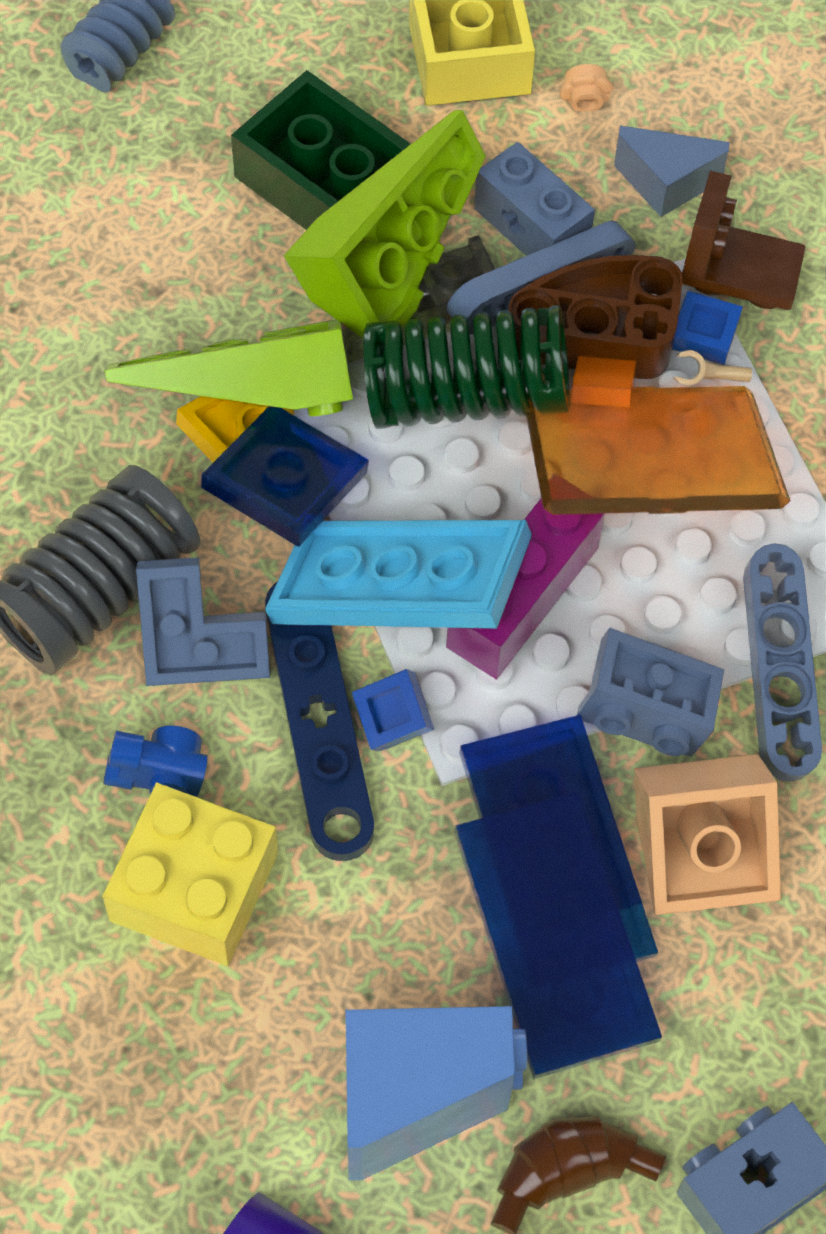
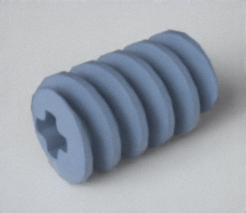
(112, 38)

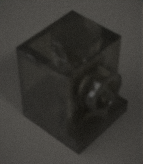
(450, 273)

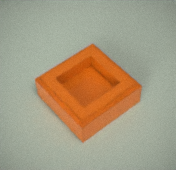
(603, 382)

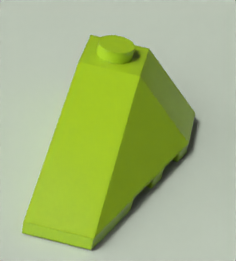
(377, 241)
(284, 370)

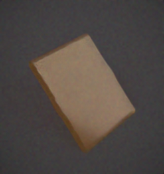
(659, 456)

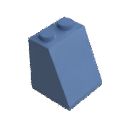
(425, 1078)

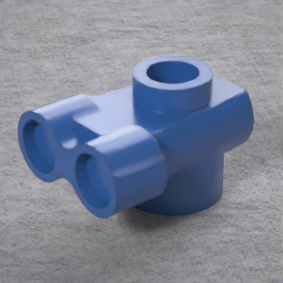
(168, 759)

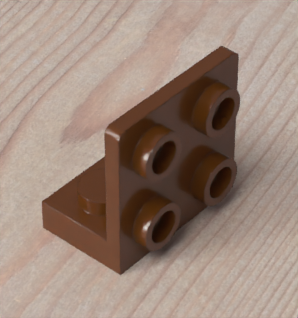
(739, 260)

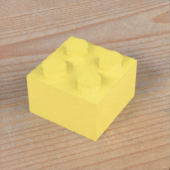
(471, 49)
(191, 874)

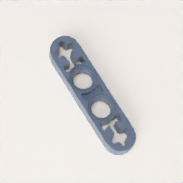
(495, 288)
(790, 662)

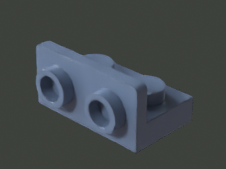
(652, 694)

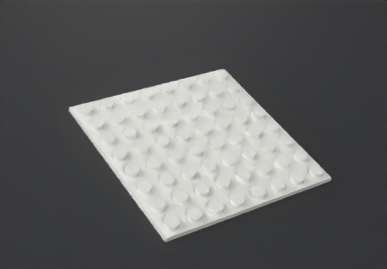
(651, 577)

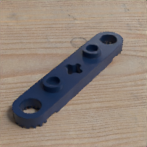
(324, 756)

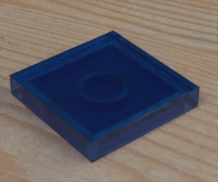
(284, 474)

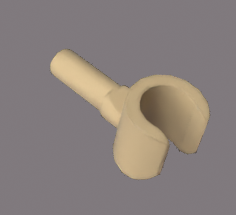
(711, 370)

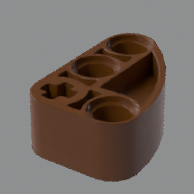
(614, 303)

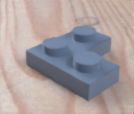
(184, 643)

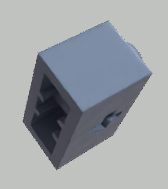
(529, 201)
(778, 1143)

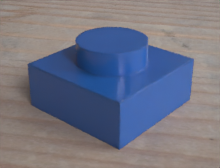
(706, 326)
(392, 710)

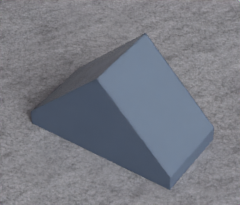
(667, 166)

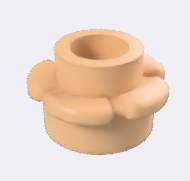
(586, 87)

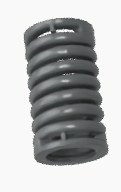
(90, 567)

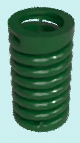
(510, 387)

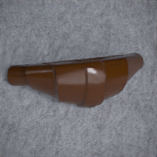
(565, 1160)

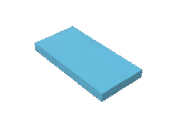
(401, 574)

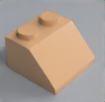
(709, 833)

